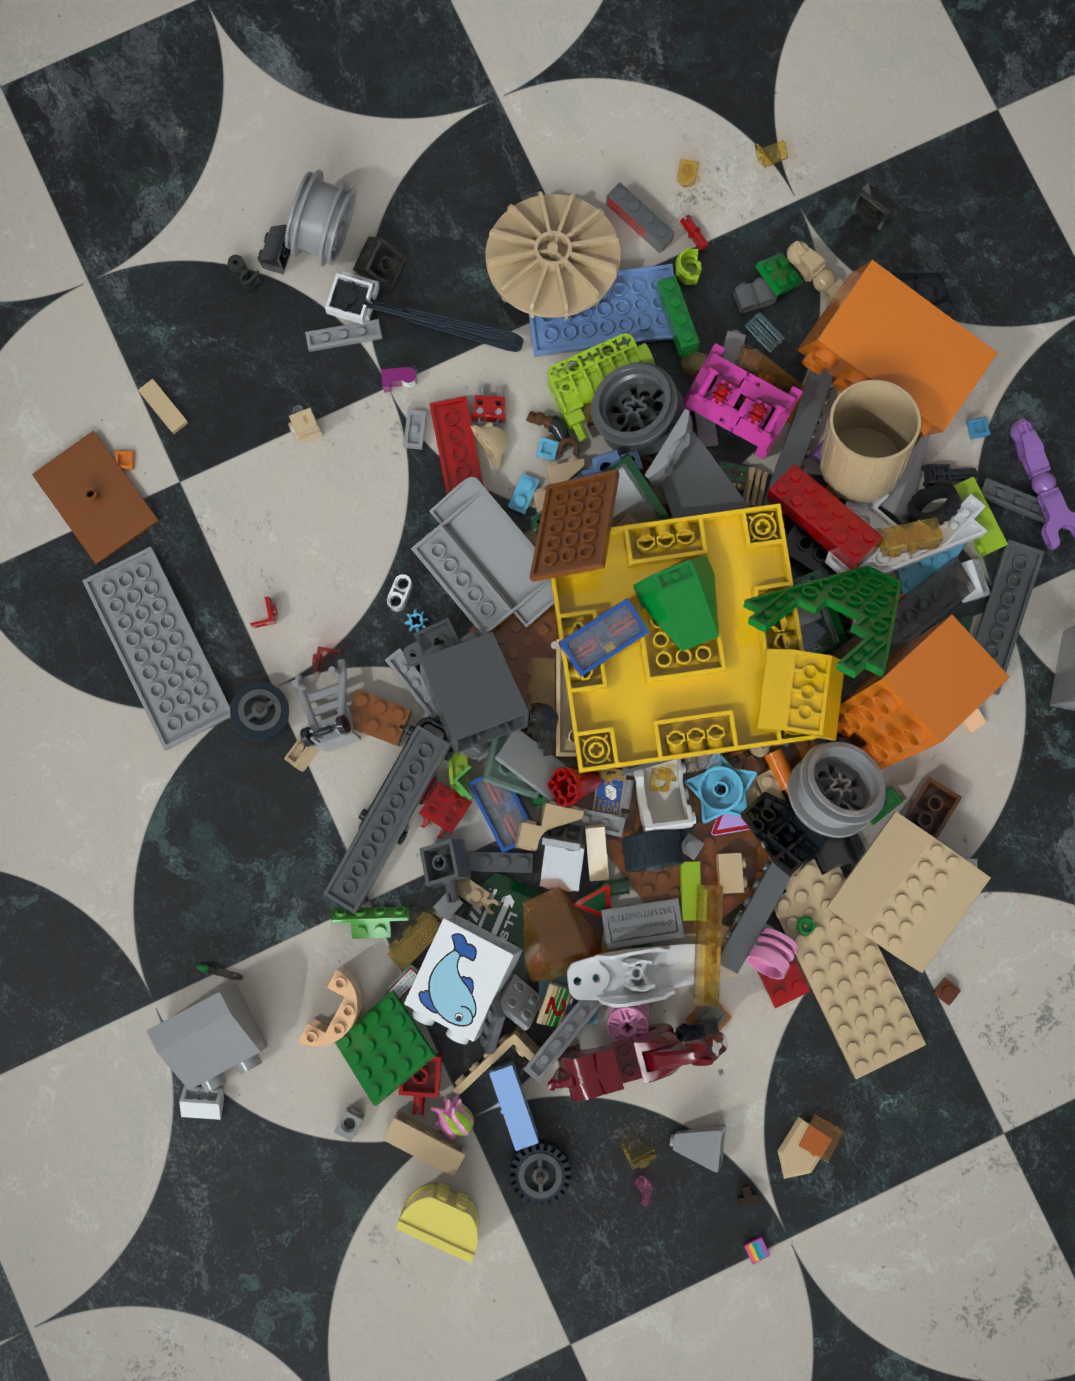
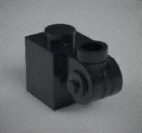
(696, 1030)

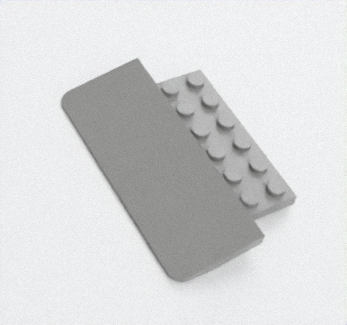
(483, 559)

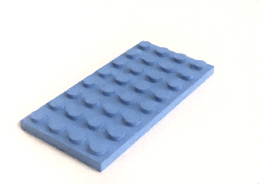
(626, 308)

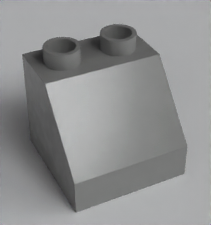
(210, 1040)

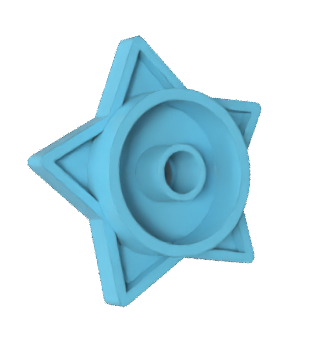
(713, 801)

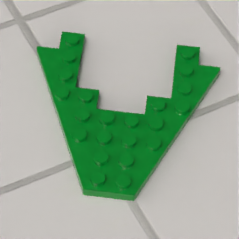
(859, 593)

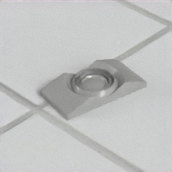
(670, 451)

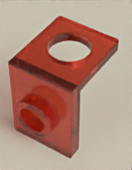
(317, 658)

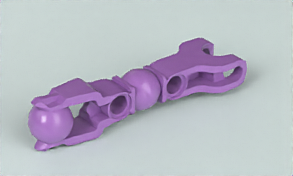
(1051, 501)

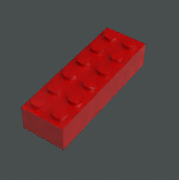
(824, 517)

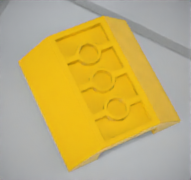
(800, 693)

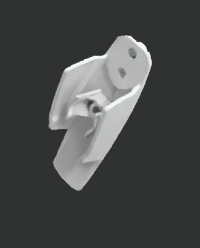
(633, 975)

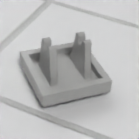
(520, 1002)

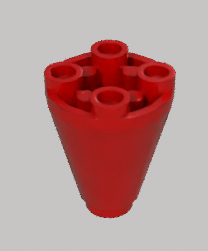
(571, 786)

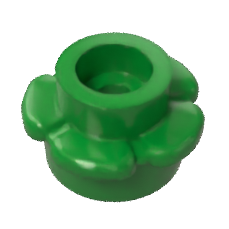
(810, 925)

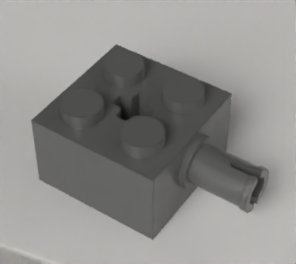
(445, 865)

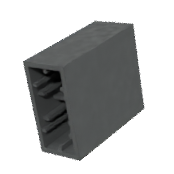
(473, 691)

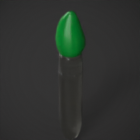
(219, 972)

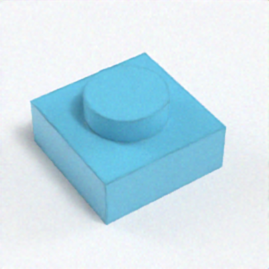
(547, 449)

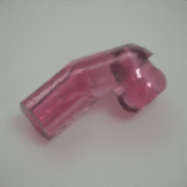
(646, 1190)

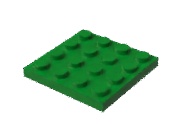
(385, 1048)

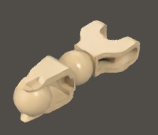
(811, 267)

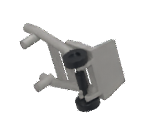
(321, 733)

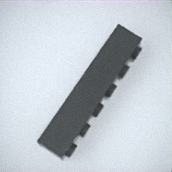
(753, 916)

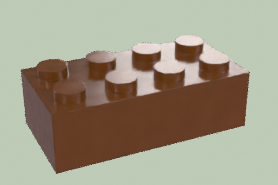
(931, 806)

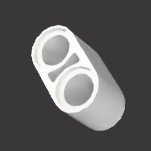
(397, 592)

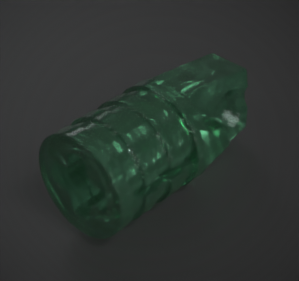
(618, 886)

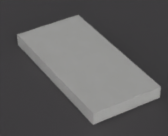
(526, 761)

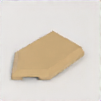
(794, 1159)

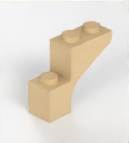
(557, 473)
(551, 817)

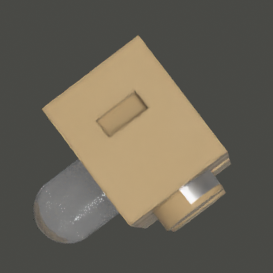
(304, 424)

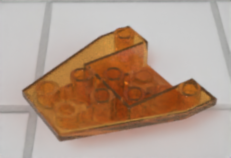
(555, 936)

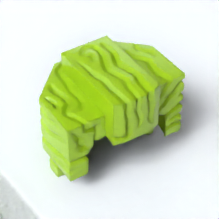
(687, 267)

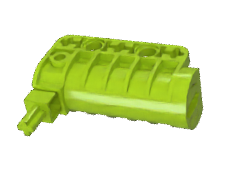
(577, 388)

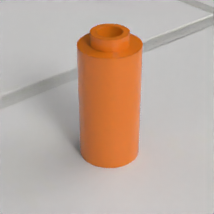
(780, 768)

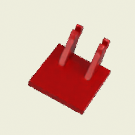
(444, 809)

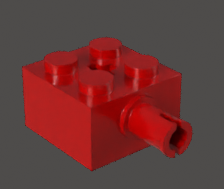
(424, 1087)

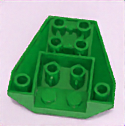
(682, 602)

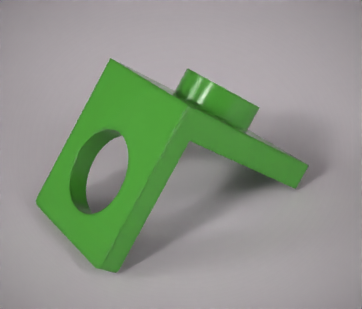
(460, 788)

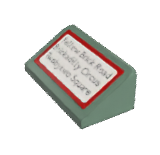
(404, 982)

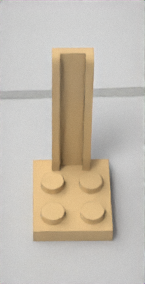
(524, 1046)

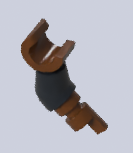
(557, 427)

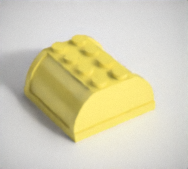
(442, 1220)

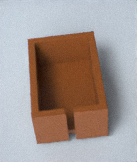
(379, 717)

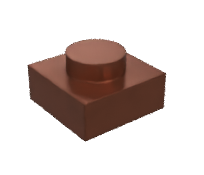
(946, 991)

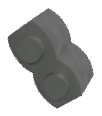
(753, 295)

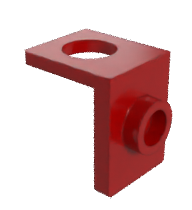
(272, 612)

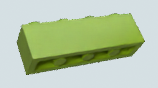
(993, 539)

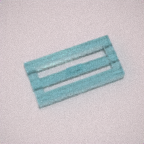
(759, 336)

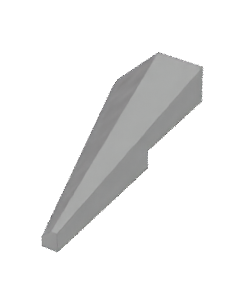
(898, 499)

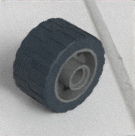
(652, 851)

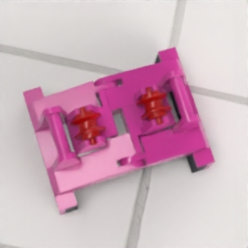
(725, 395)

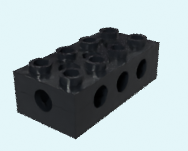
(806, 558)

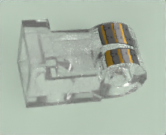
(704, 762)

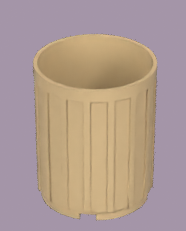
(869, 440)

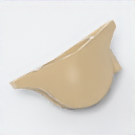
(492, 441)

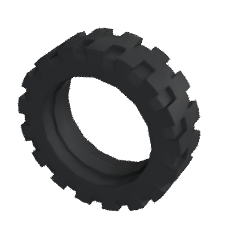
(933, 493)

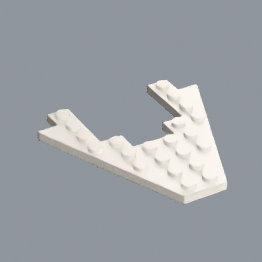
(955, 532)

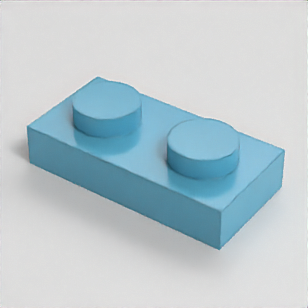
(523, 494)

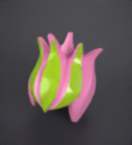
(454, 1118)

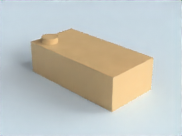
(425, 1143)

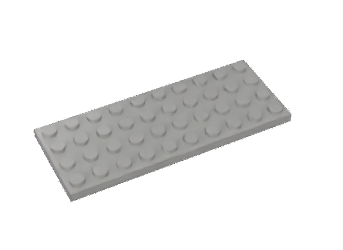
(158, 648)

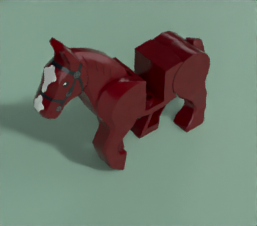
(645, 1057)

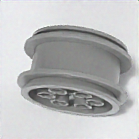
(320, 217)
(849, 768)

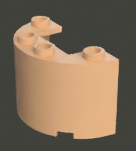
(322, 1034)

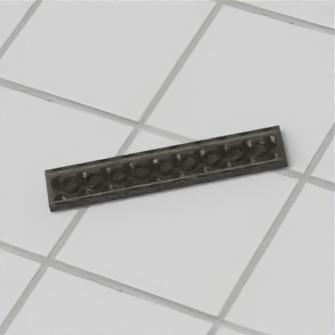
(918, 610)

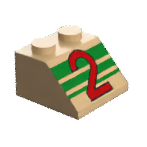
(554, 1004)

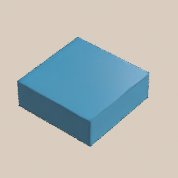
(978, 428)

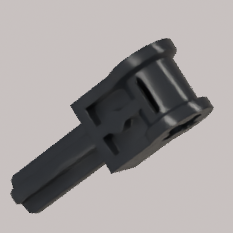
(943, 473)

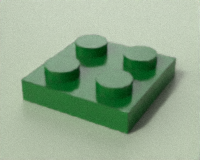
(779, 274)

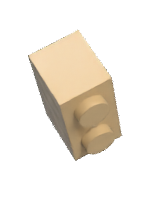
(730, 872)

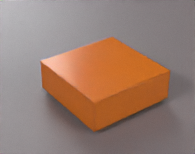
(125, 459)

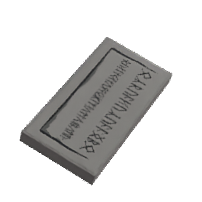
(642, 923)

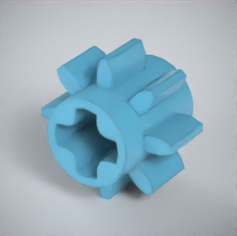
(416, 616)

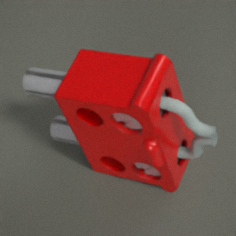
(489, 410)

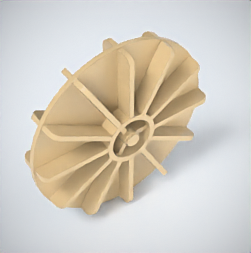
(553, 255)

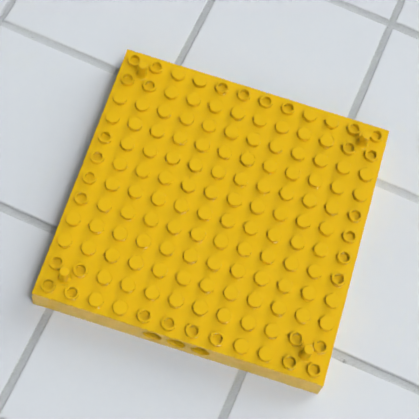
(651, 696)

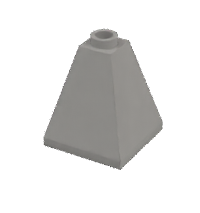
(701, 1145)

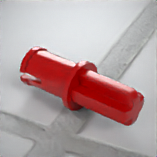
(694, 232)

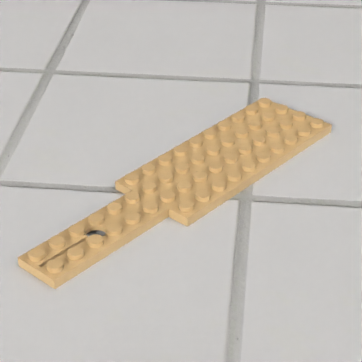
(843, 967)

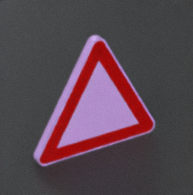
(728, 824)

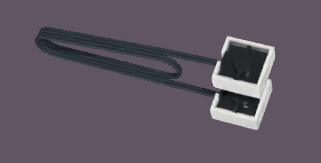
(355, 298)

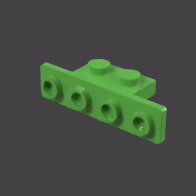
(371, 921)

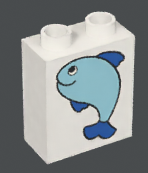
(461, 978)

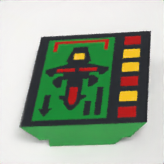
(735, 472)

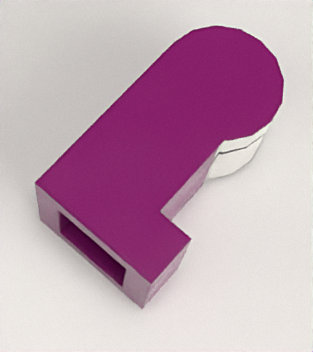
(398, 377)

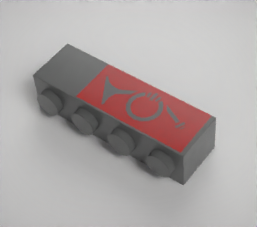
(639, 217)

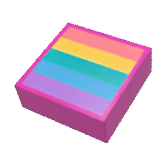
(756, 1250)

